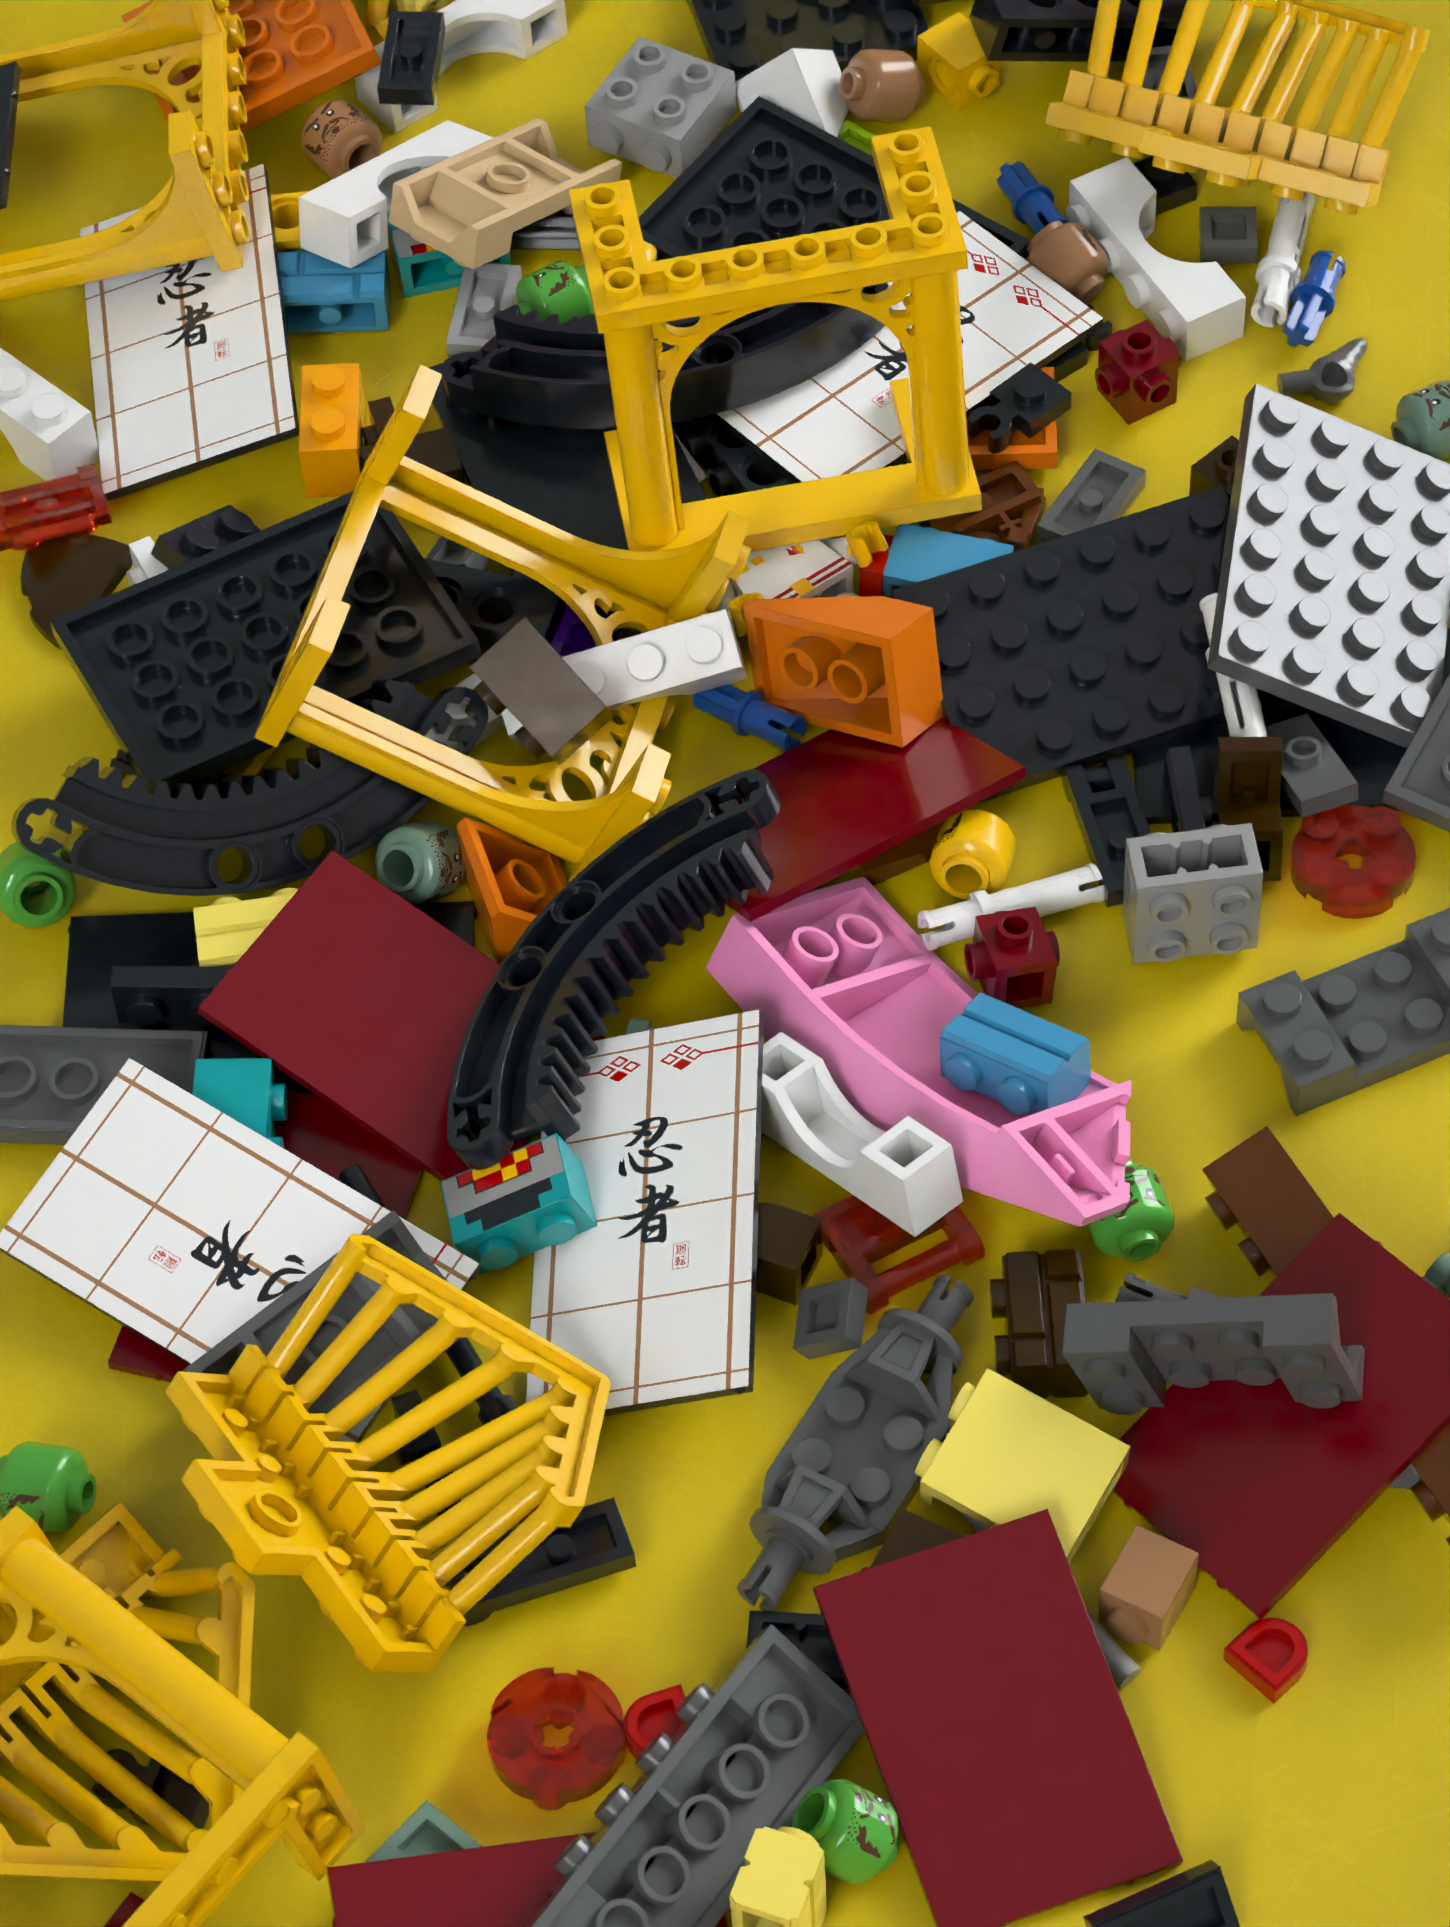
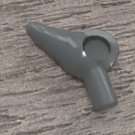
(1328, 377)

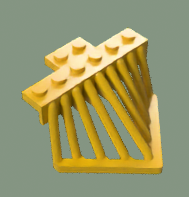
(1229, 139)
(308, 1507)
(127, 1567)

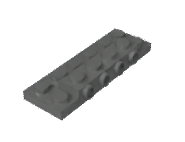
(688, 1820)

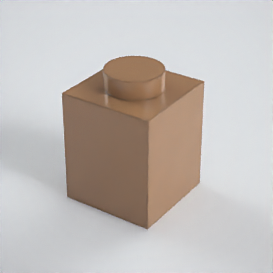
(1147, 1588)

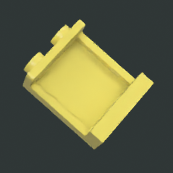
(1021, 1457)

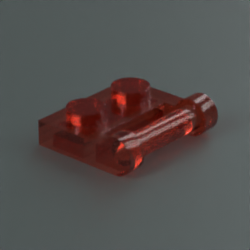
(52, 509)
(862, 1236)

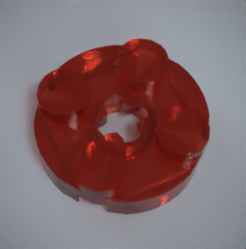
(1359, 831)
(562, 1773)

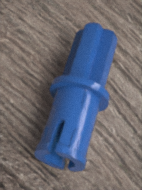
(1030, 200)
(1313, 299)
(751, 715)

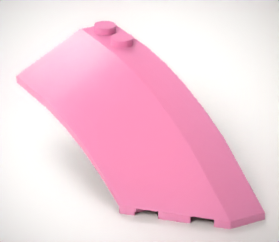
(872, 1003)

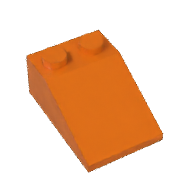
(848, 663)

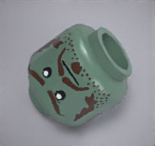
(1425, 420)
(420, 861)

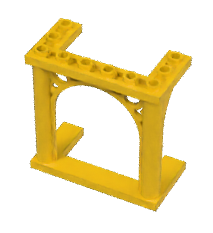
(202, 202)
(635, 299)
(638, 586)
(284, 1781)

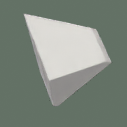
(801, 83)

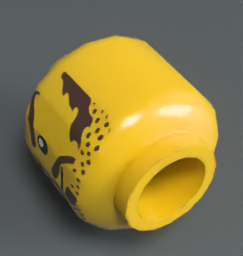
(972, 853)

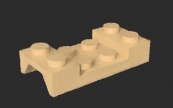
(490, 191)

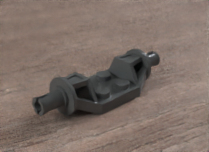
(858, 1446)

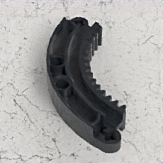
(561, 373)
(174, 837)
(582, 950)

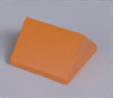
(506, 882)

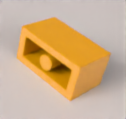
(331, 428)

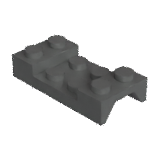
(1357, 1018)
(395, 1335)
(1137, 1346)

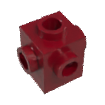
(1138, 371)
(1013, 957)

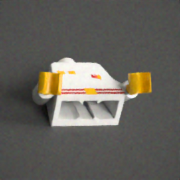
(802, 570)

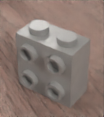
(660, 107)
(1192, 893)

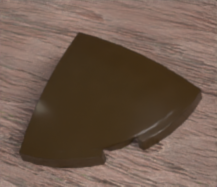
(70, 574)

